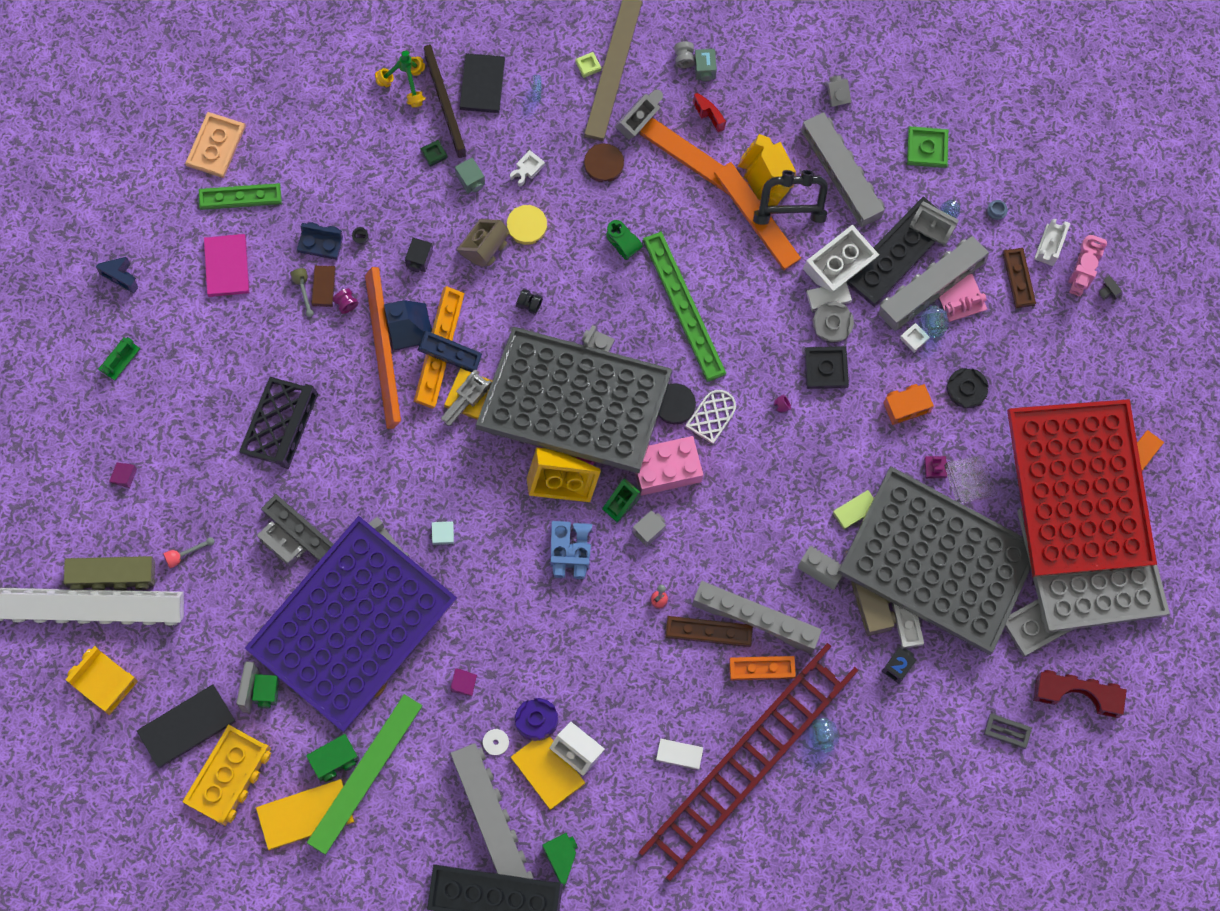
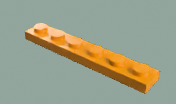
(433, 368)

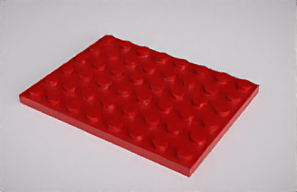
(1081, 487)

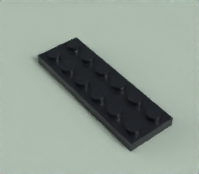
(897, 255)
(486, 891)

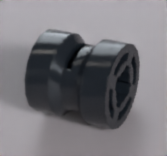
(529, 301)

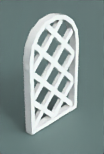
(689, 426)

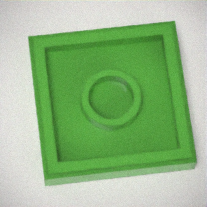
(927, 147)

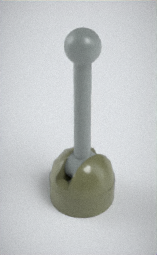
(300, 277)

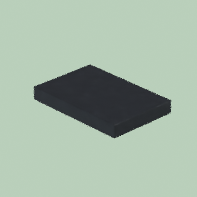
(482, 83)

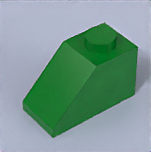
(561, 855)

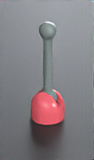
(174, 557)
(660, 596)

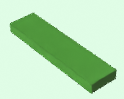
(240, 196)

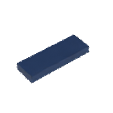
(449, 351)

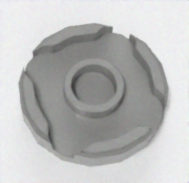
(833, 322)

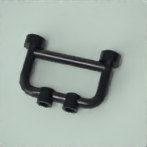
(787, 179)

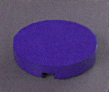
(536, 719)

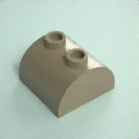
(484, 241)

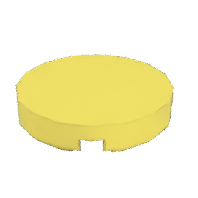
(527, 224)

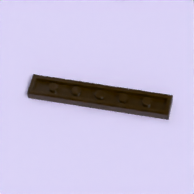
(444, 101)

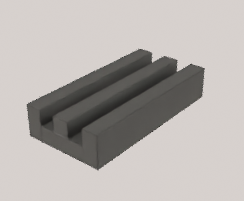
(989, 726)

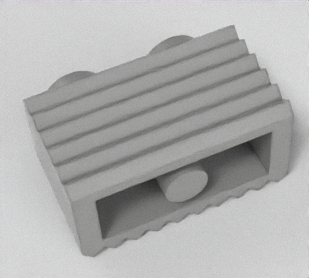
(820, 567)

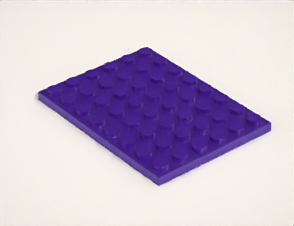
(351, 623)

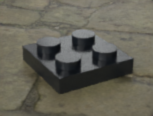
(826, 367)

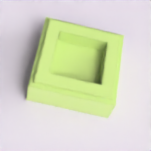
(588, 64)

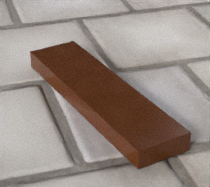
(709, 631)

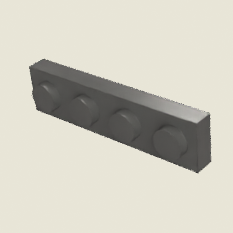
(297, 527)

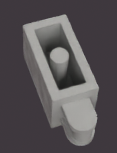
(639, 114)

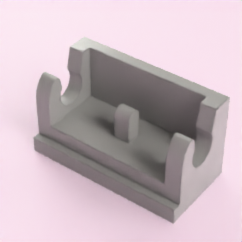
(934, 223)
(281, 544)

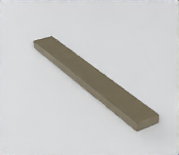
(613, 69)

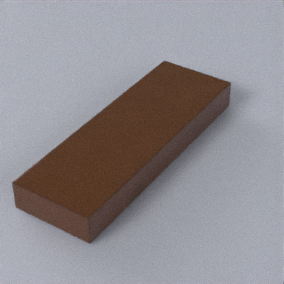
(1019, 278)

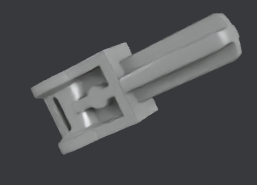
(469, 393)

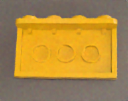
(227, 775)

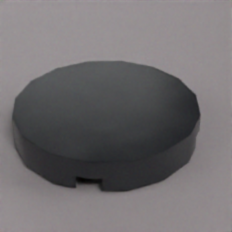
(967, 394)
(677, 404)

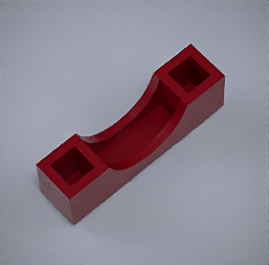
(1107, 699)

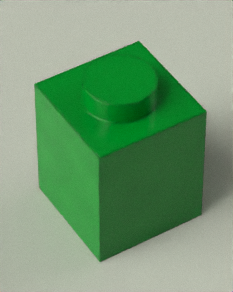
(265, 690)

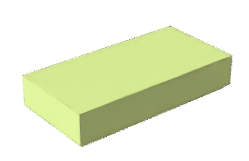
(853, 510)

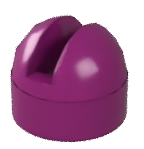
(783, 404)

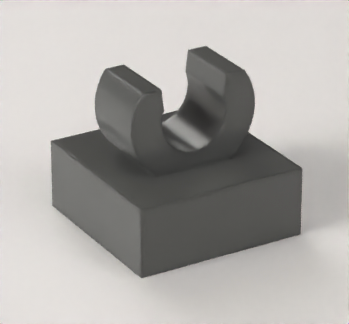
(1110, 289)

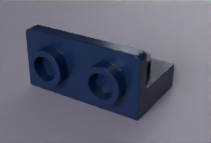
(320, 240)

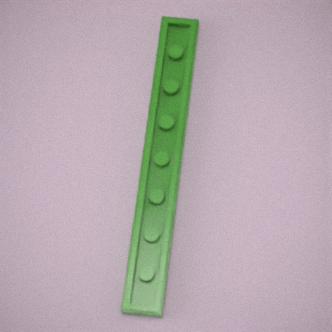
(684, 307)
(364, 775)

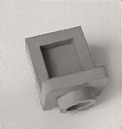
(838, 90)

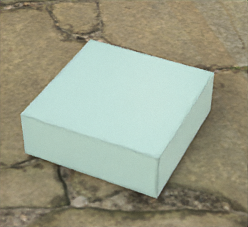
(442, 533)

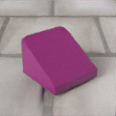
(123, 474)
(463, 682)

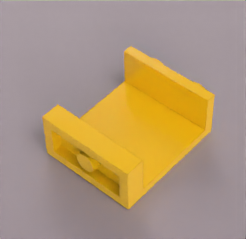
(101, 680)

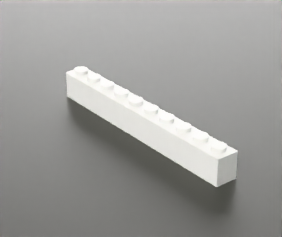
(91, 606)

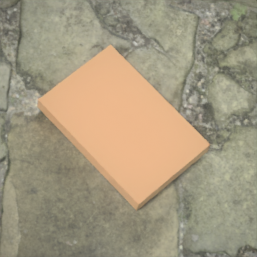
(215, 144)

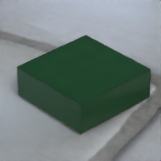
(433, 153)

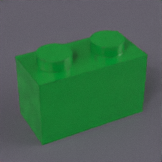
(333, 758)

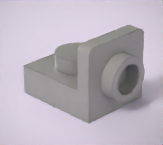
(597, 340)

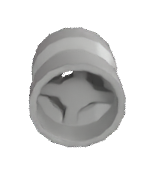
(684, 54)

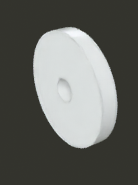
(490, 747)

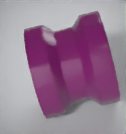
(345, 301)

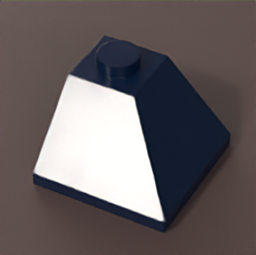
(407, 323)

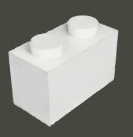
(577, 748)

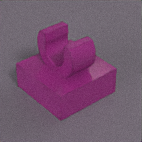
(935, 467)

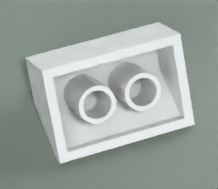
(840, 259)

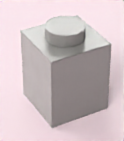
(649, 528)

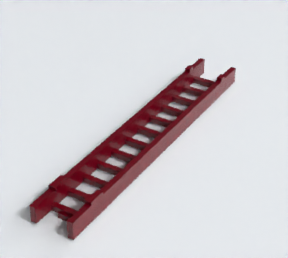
(729, 758)

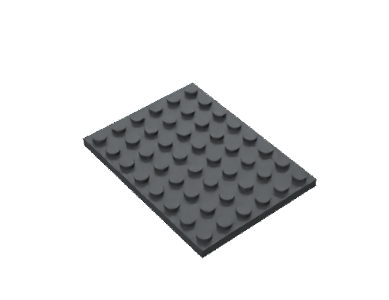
(574, 399)
(938, 560)

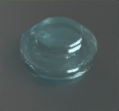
(951, 208)

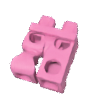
(1086, 264)

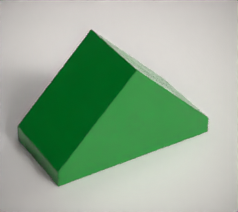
(621, 500)

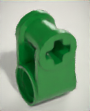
(625, 242)

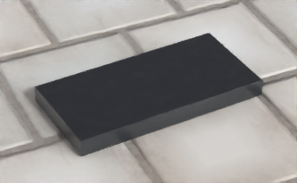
(185, 726)

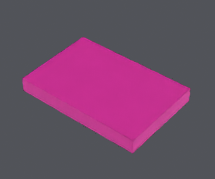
(226, 265)

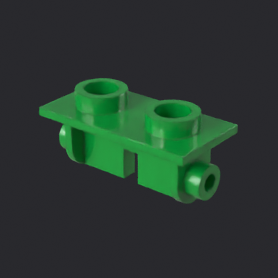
(119, 358)

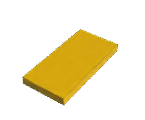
(297, 815)

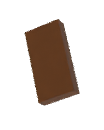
(323, 286)

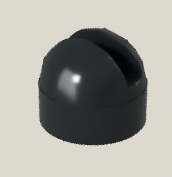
(360, 231)

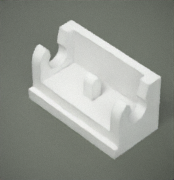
(1052, 242)

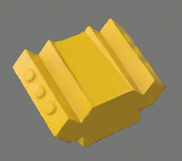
(762, 162)

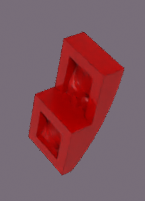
(706, 108)

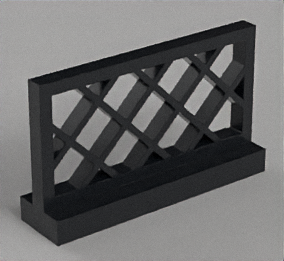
(295, 427)

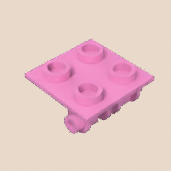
(963, 299)

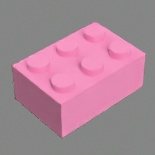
(669, 466)

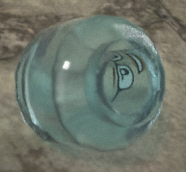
(934, 321)
(824, 734)

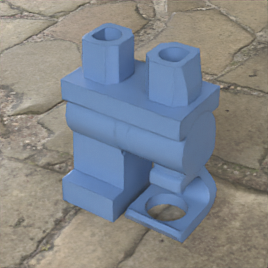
(570, 555)

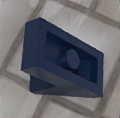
(116, 272)

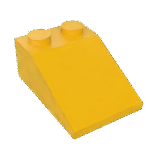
(561, 476)

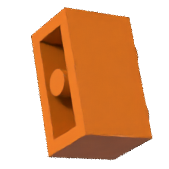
(908, 404)

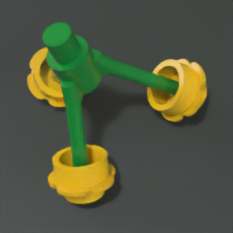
(409, 65)

